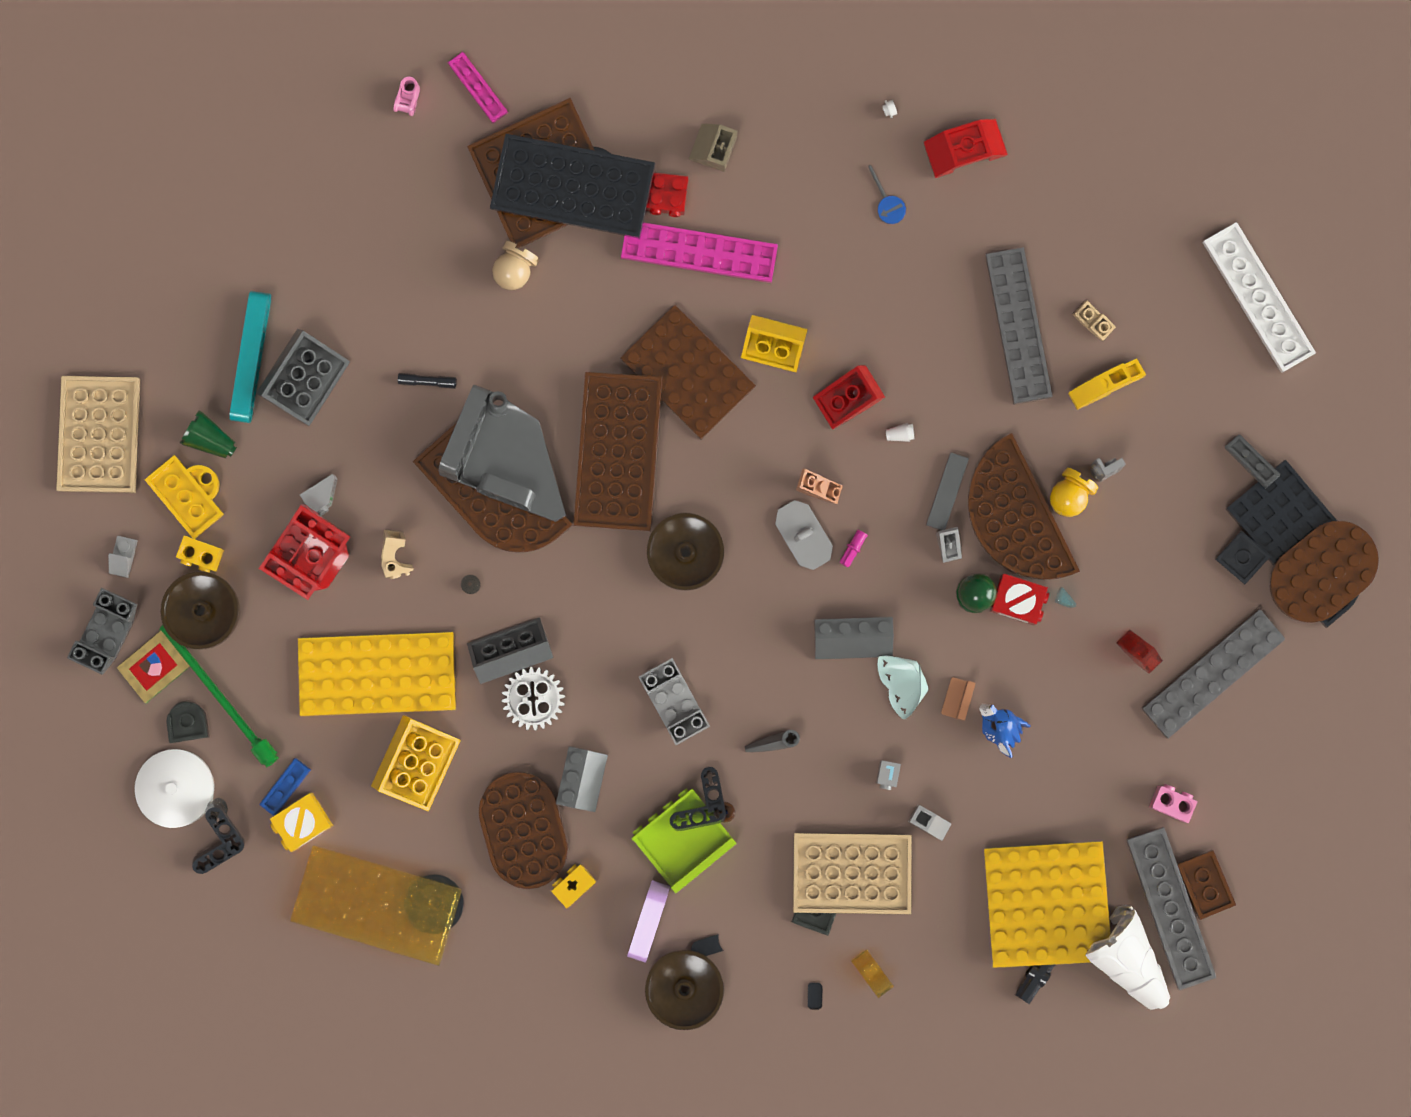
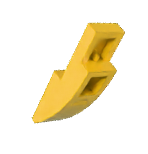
(1106, 383)

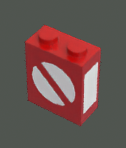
(1020, 599)

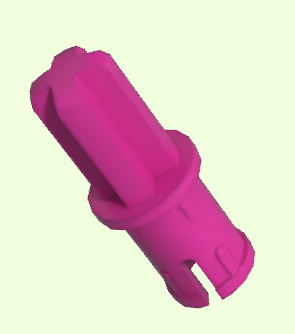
(853, 548)

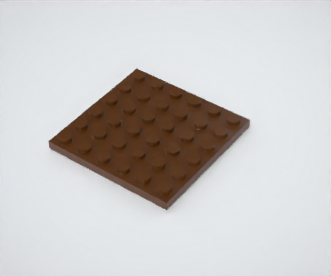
(556, 125)

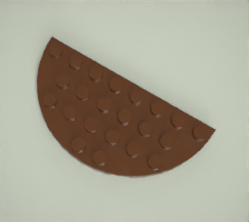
(1014, 517)

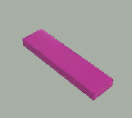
(477, 87)

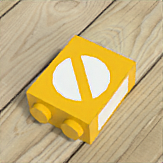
(300, 822)

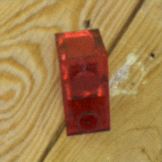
(1140, 651)

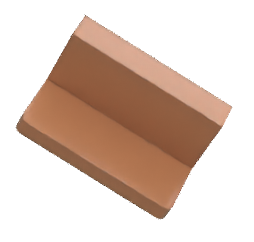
(958, 698)

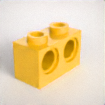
(200, 551)

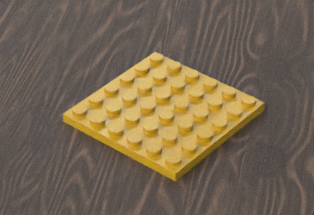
(1046, 903)

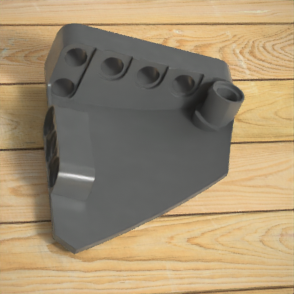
(502, 455)

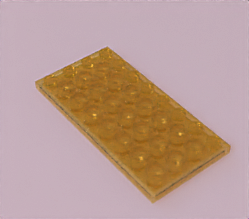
(376, 905)

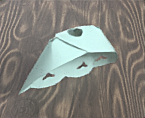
(905, 682)

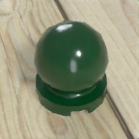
(976, 593)

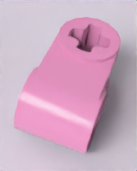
(407, 100)

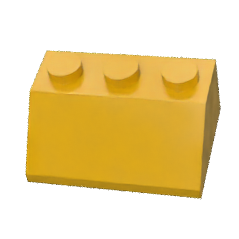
(774, 343)

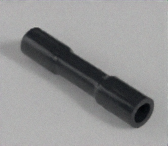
(440, 381)

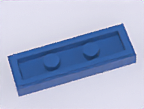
(285, 787)

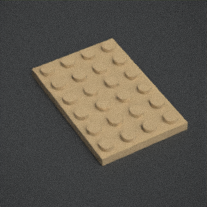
(98, 434)
(852, 873)

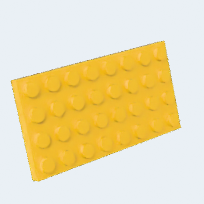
(376, 674)

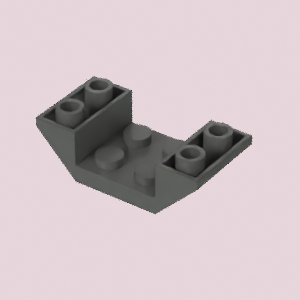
(104, 632)

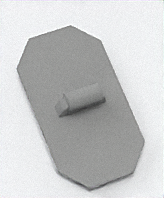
(804, 535)

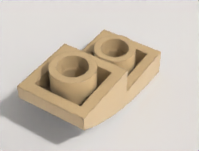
(1093, 320)

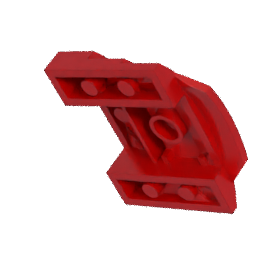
(307, 553)

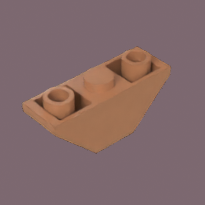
(818, 487)

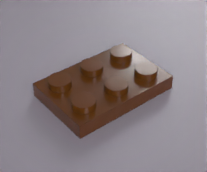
(1206, 885)

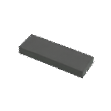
(1252, 461)

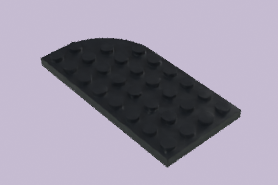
(1282, 516)

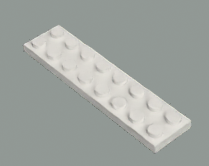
(1259, 297)

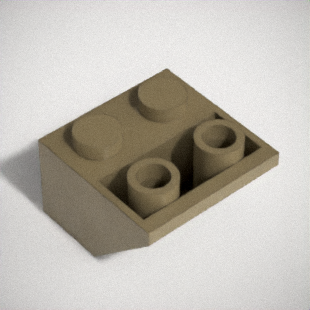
(714, 146)

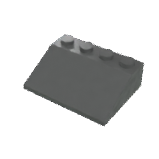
(303, 377)

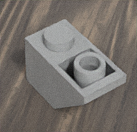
(929, 822)

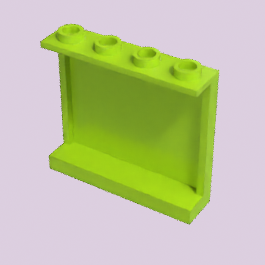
(686, 853)

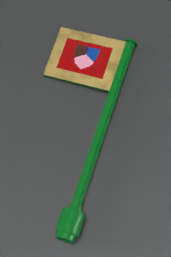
(165, 660)

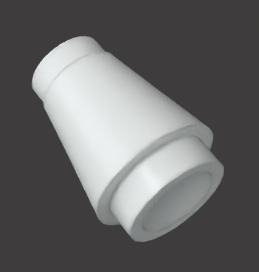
(900, 433)

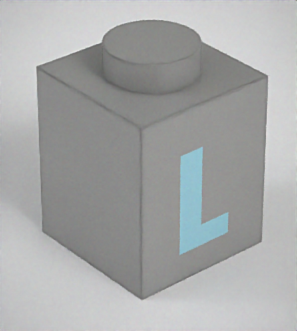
(888, 774)

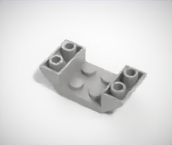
(674, 701)

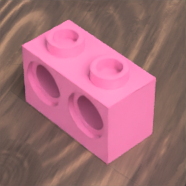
(1171, 807)

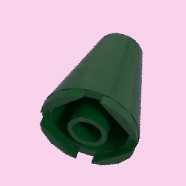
(208, 437)

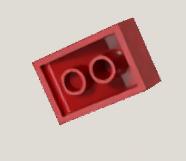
(848, 396)

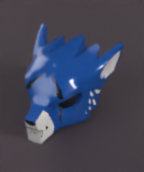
(1007, 727)

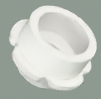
(889, 108)

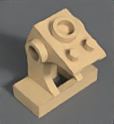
(391, 542)

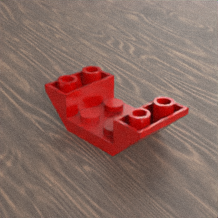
(964, 146)

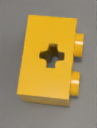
(569, 896)

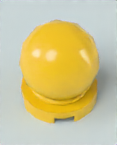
(1071, 495)

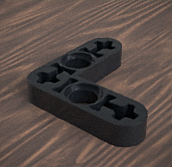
(711, 805)
(224, 845)

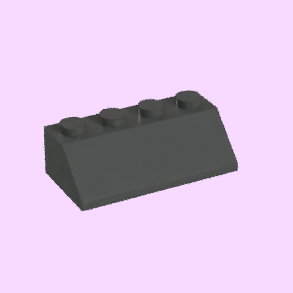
(853, 638)
(509, 650)

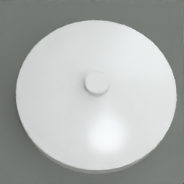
(174, 788)

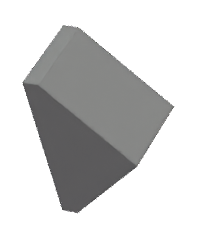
(949, 544)

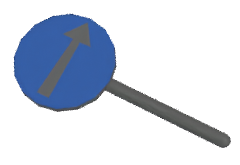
(891, 208)

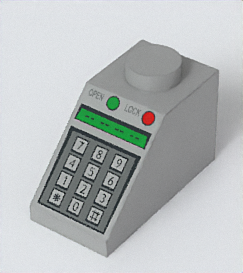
(321, 495)

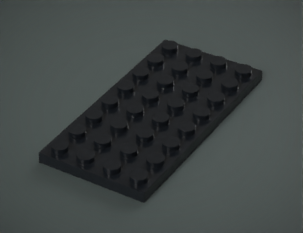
(572, 186)

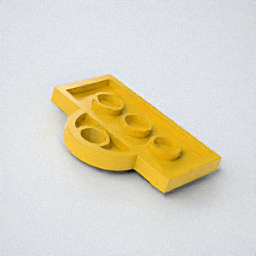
(187, 495)

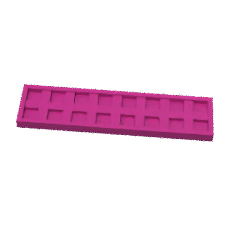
(702, 252)

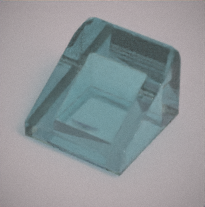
(1064, 598)

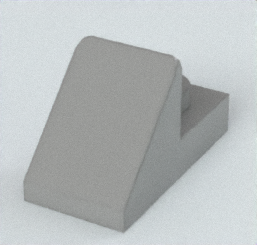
(122, 557)

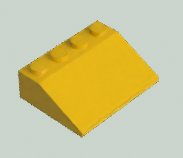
(415, 763)

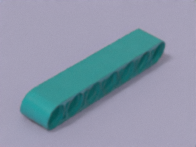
(250, 356)

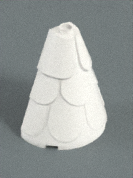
(1130, 959)

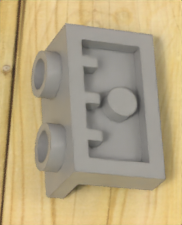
(1110, 468)

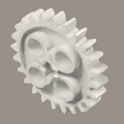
(515, 700)

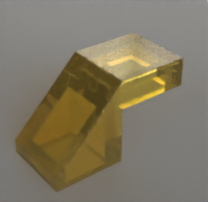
(872, 973)

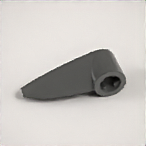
(773, 742)

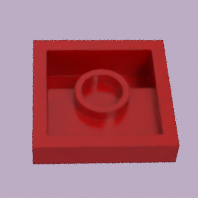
(668, 195)

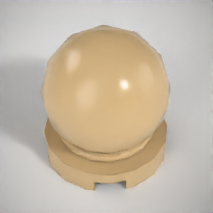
(513, 268)

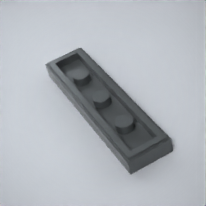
(947, 492)

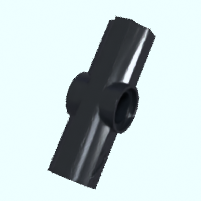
(1035, 979)

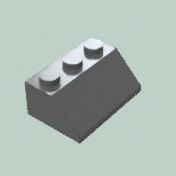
(581, 779)

